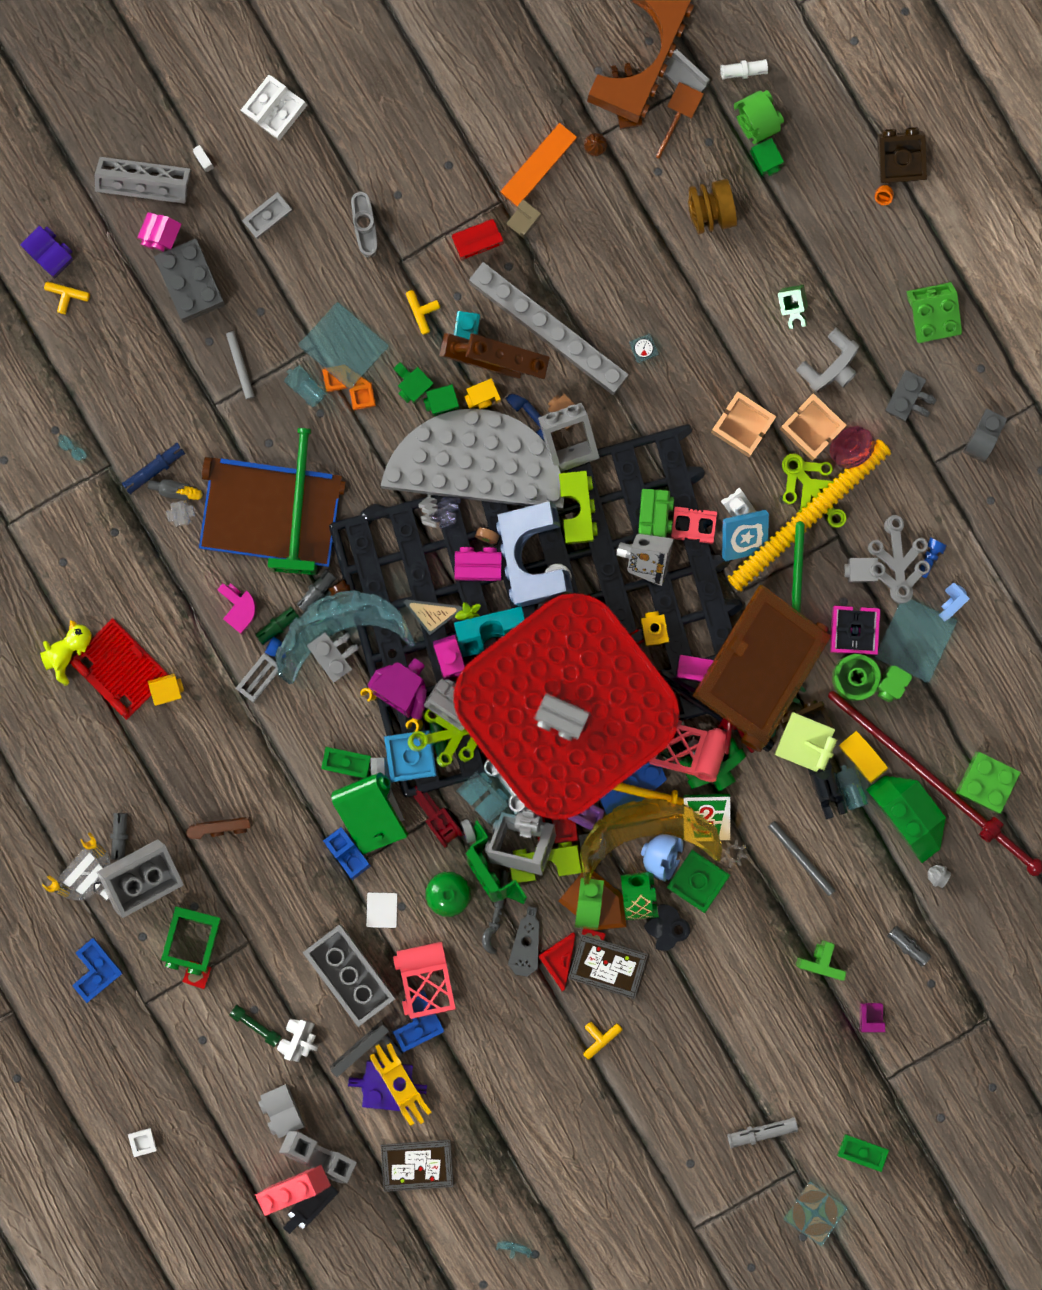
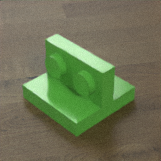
(823, 954)

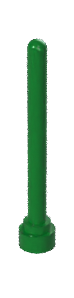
(798, 565)

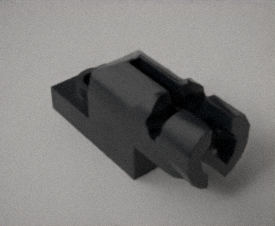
(827, 790)

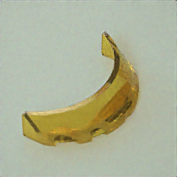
(645, 819)

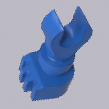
(931, 556)

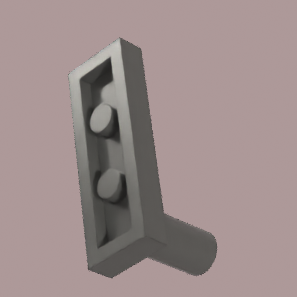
(376, 1035)

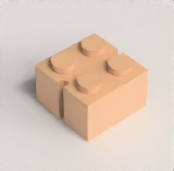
(743, 424)
(812, 427)

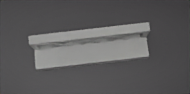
(141, 183)

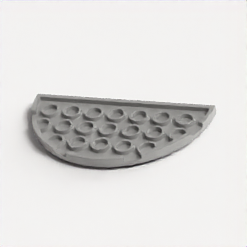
(475, 458)

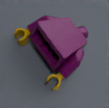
(400, 689)

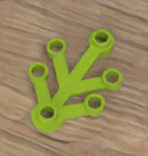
(810, 486)
(452, 733)

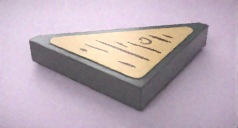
(432, 615)

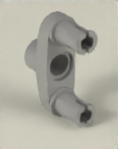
(366, 236)
(839, 370)

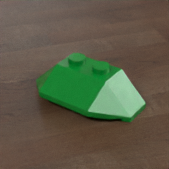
(910, 813)

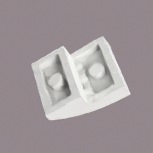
(274, 107)

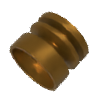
(712, 206)

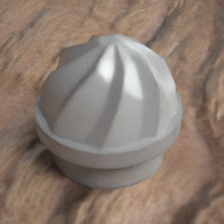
(938, 875)

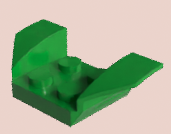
(489, 880)

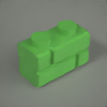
(654, 512)
(893, 683)

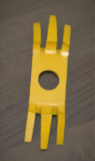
(409, 1094)

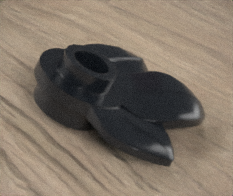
(663, 927)

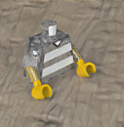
(80, 878)

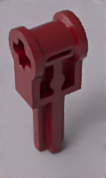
(439, 820)

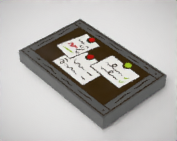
(607, 966)
(417, 1165)

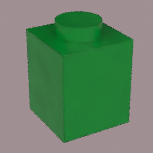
(767, 157)
(441, 400)

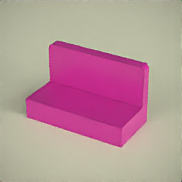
(692, 668)

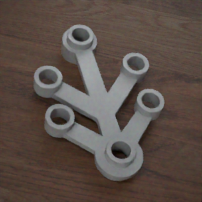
(898, 562)

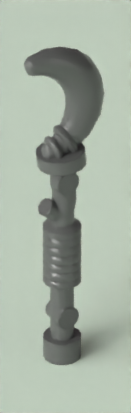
(486, 938)

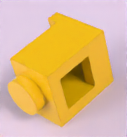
(482, 395)
(654, 638)

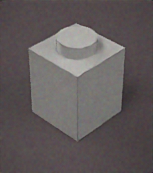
(859, 570)

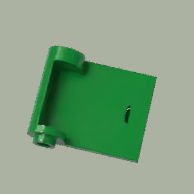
(369, 813)

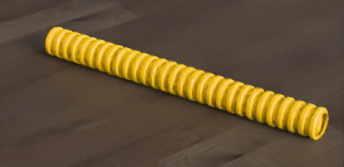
(808, 516)

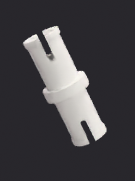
(744, 69)

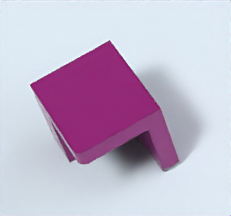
(871, 1017)

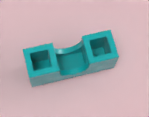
(475, 631)

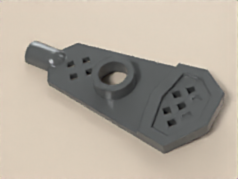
(523, 952)

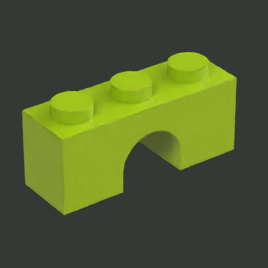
(577, 486)
(564, 857)

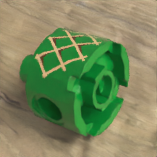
(639, 896)

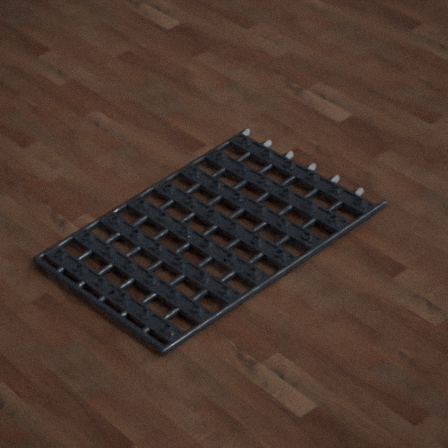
(614, 592)

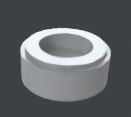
(468, 831)

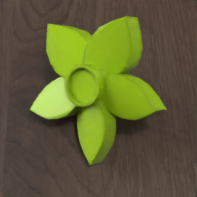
(468, 612)

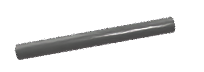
(801, 858)

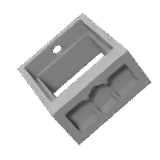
(576, 454)
(537, 864)

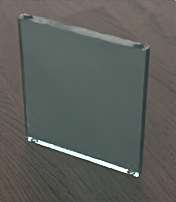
(343, 345)
(915, 639)

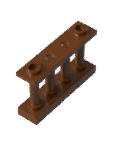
(494, 356)

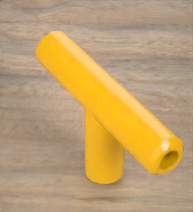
(66, 293)
(420, 311)
(601, 1040)

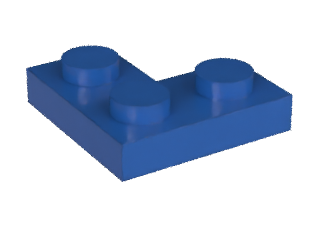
(102, 970)
(420, 1028)

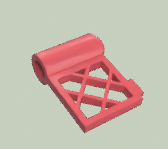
(707, 756)
(422, 961)

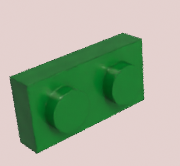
(346, 762)
(863, 1152)

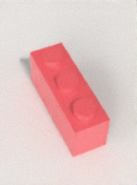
(293, 1190)

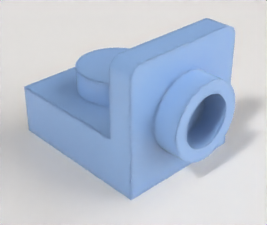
(953, 604)

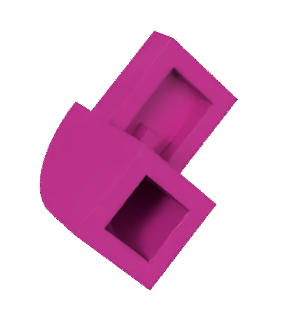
(244, 608)

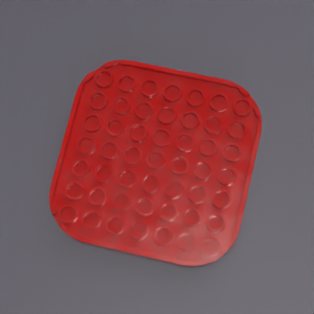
(587, 660)

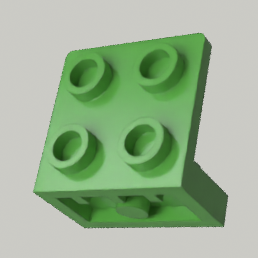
(935, 312)

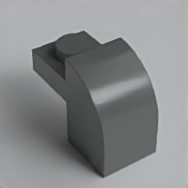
(985, 436)

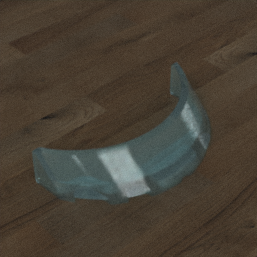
(331, 616)

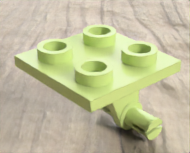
(806, 743)

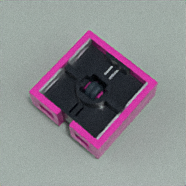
(863, 629)

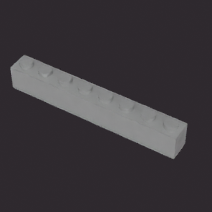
(548, 328)

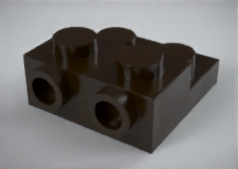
(902, 155)

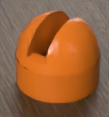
(884, 195)

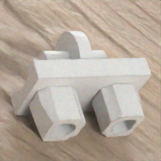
(738, 504)
(301, 1041)

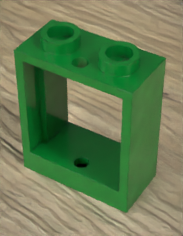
(197, 917)

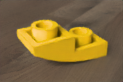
(863, 757)

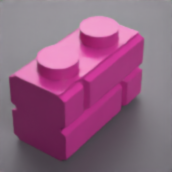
(478, 565)

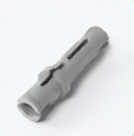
(763, 1132)

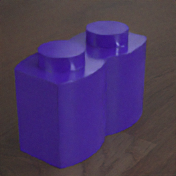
(47, 251)

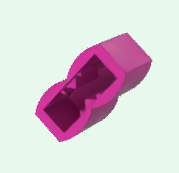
(158, 232)

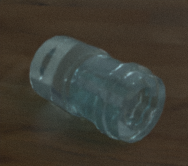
(305, 386)
(851, 787)

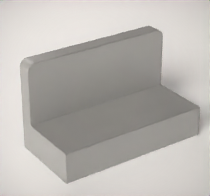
(683, 71)

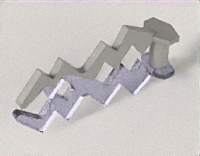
(446, 506)

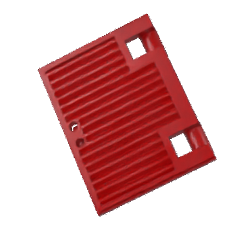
(118, 668)

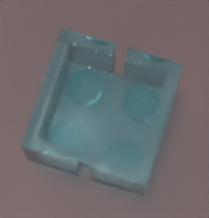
(492, 804)

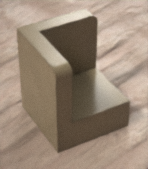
(524, 219)

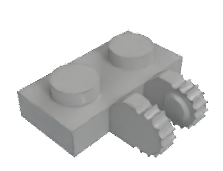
(330, 657)

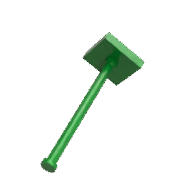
(293, 563)

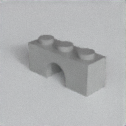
(308, 1153)

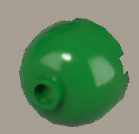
(448, 894)

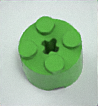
(758, 116)
(844, 671)

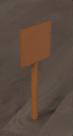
(685, 102)

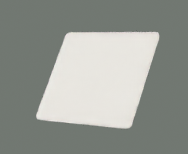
(381, 910)

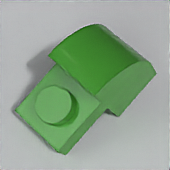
(589, 904)

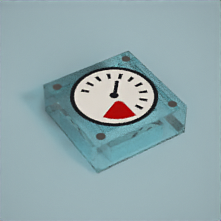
(643, 348)

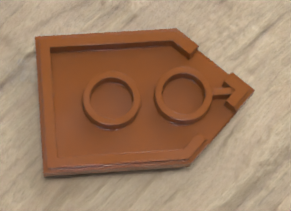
(612, 906)

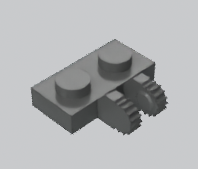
(905, 396)

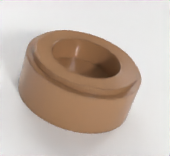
(487, 535)

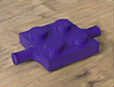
(375, 1090)

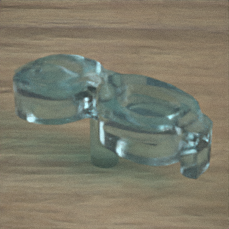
(66, 444)
(513, 1247)

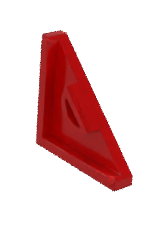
(558, 959)

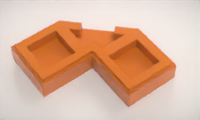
(361, 394)

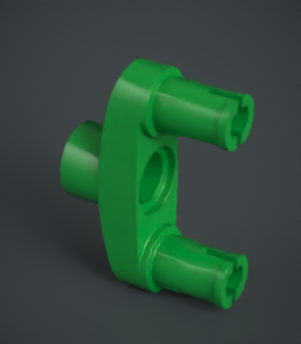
(724, 775)

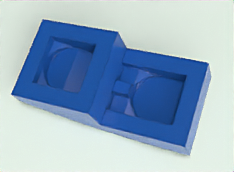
(346, 853)

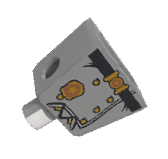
(648, 557)

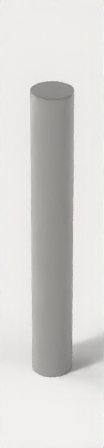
(240, 366)

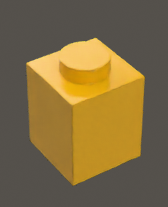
(165, 689)

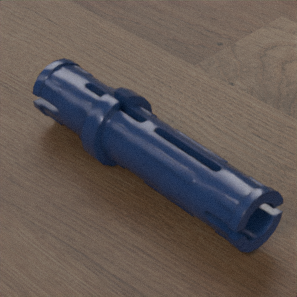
(153, 468)

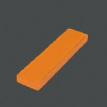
(538, 164)

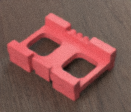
(693, 532)

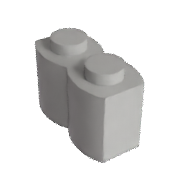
(281, 1110)

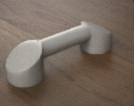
(514, 802)

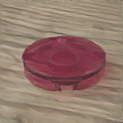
(852, 447)

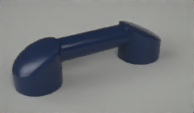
(518, 402)

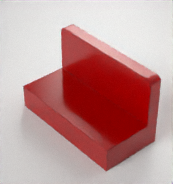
(477, 239)

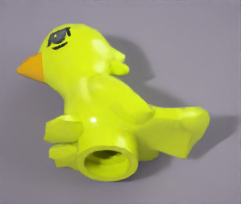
(60, 653)

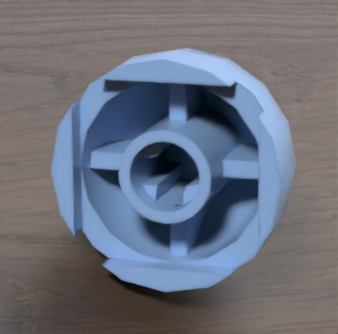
(661, 856)

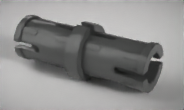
(316, 590)
(119, 836)
(909, 946)

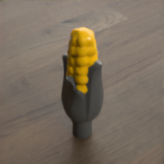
(175, 490)

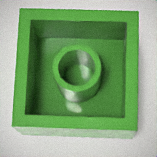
(988, 782)

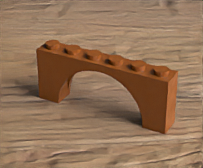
(630, 94)

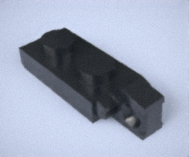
(306, 1210)

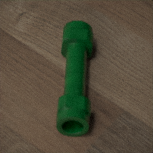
(239, 1014)

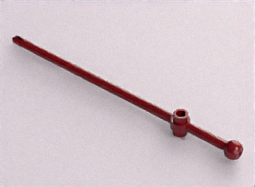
(990, 829)

